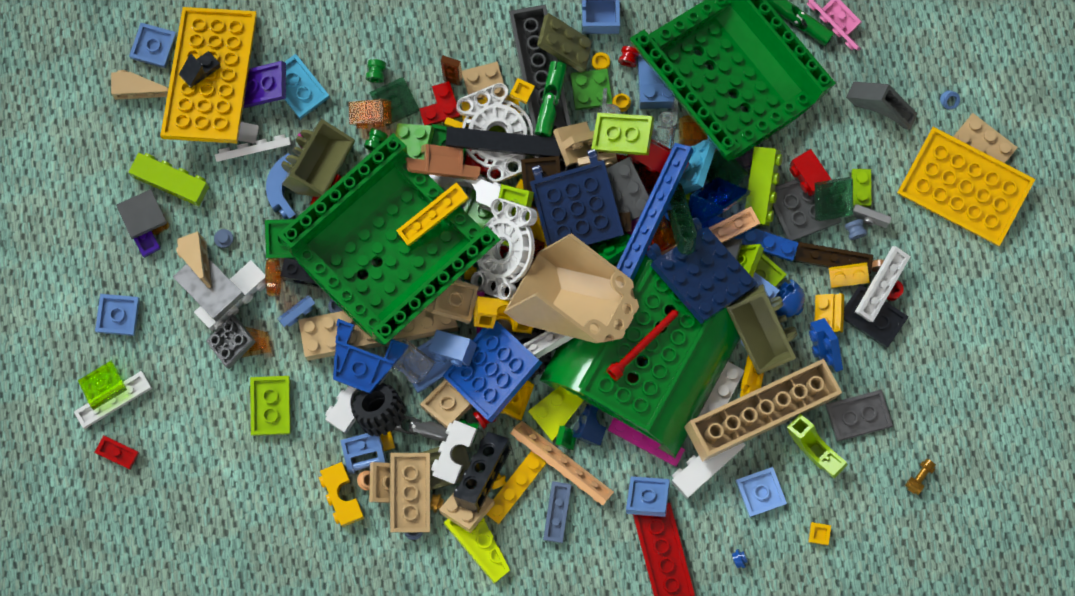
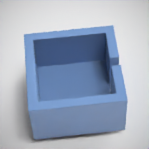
(600, 16)

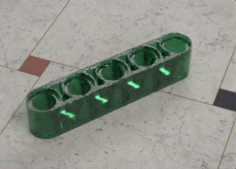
(682, 222)

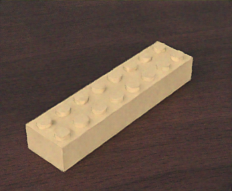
(320, 332)
(762, 410)

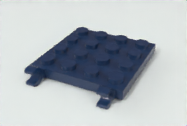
(577, 203)
(705, 279)

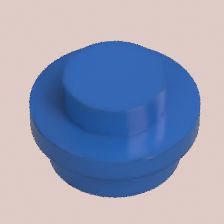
(740, 558)

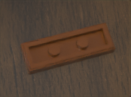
(451, 70)

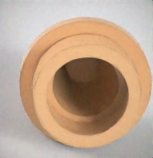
(364, 480)

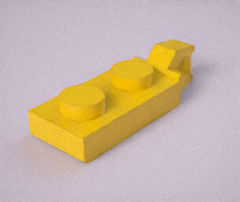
(751, 380)

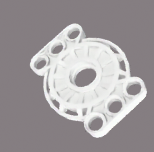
(490, 115)
(521, 249)

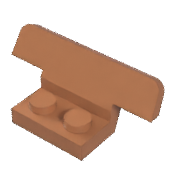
(442, 162)

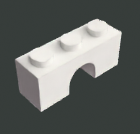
(446, 467)

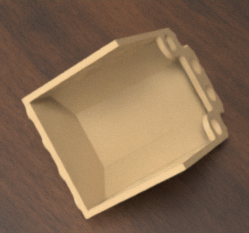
(574, 294)

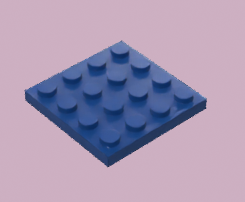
(495, 372)

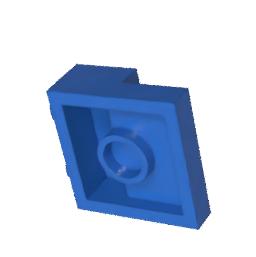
(825, 344)

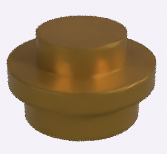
(436, 502)

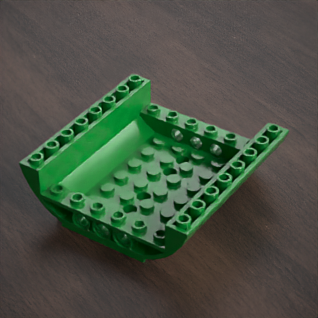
(750, 56)
(360, 222)
(678, 371)

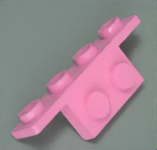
(840, 18)

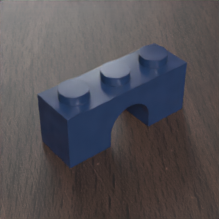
(587, 427)

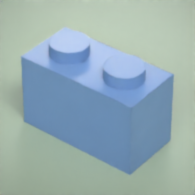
(452, 348)

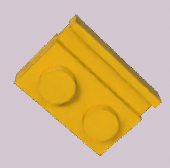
(832, 309)

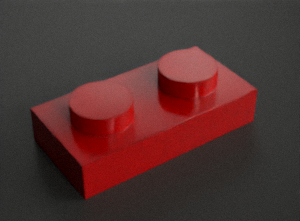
(117, 452)

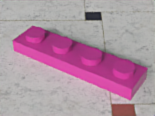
(642, 441)

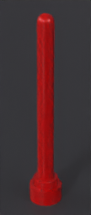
(616, 370)

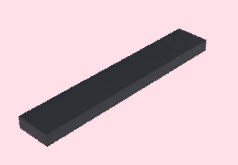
(502, 142)

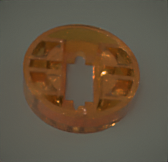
(272, 277)

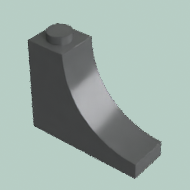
(883, 100)

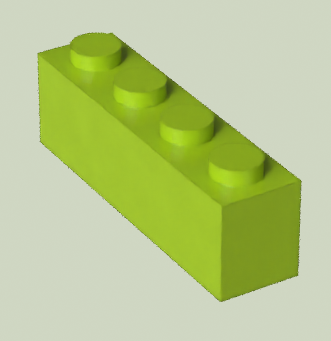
(168, 179)
(762, 183)

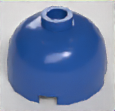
(792, 297)

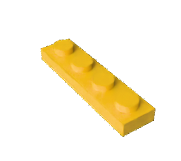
(432, 214)
(516, 486)

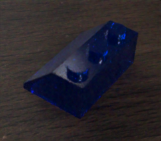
(715, 199)

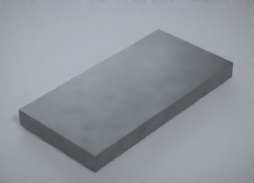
(213, 300)

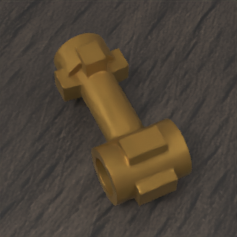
(915, 484)

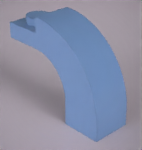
(275, 190)

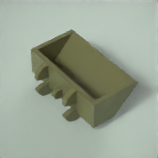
(318, 159)
(762, 329)

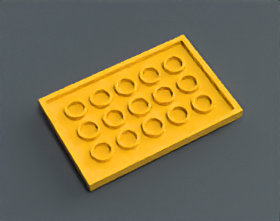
(966, 186)

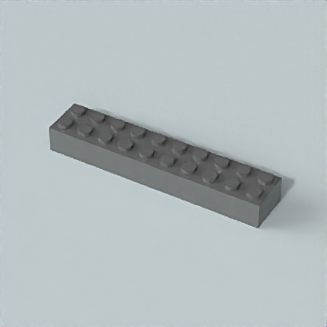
(534, 66)

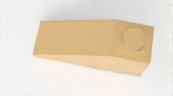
(132, 86)
(195, 253)

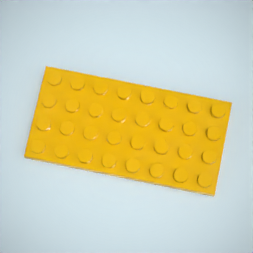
(215, 105)

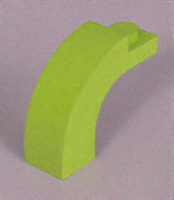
(809, 441)

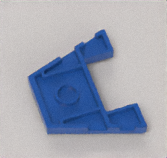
(361, 368)

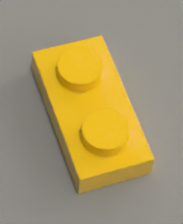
(849, 275)

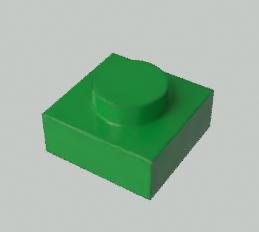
(565, 438)

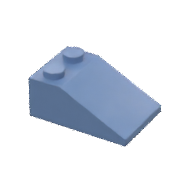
(652, 91)

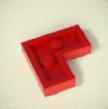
(444, 106)

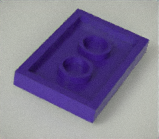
(265, 84)

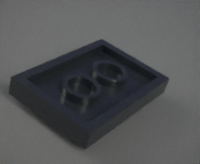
(885, 325)

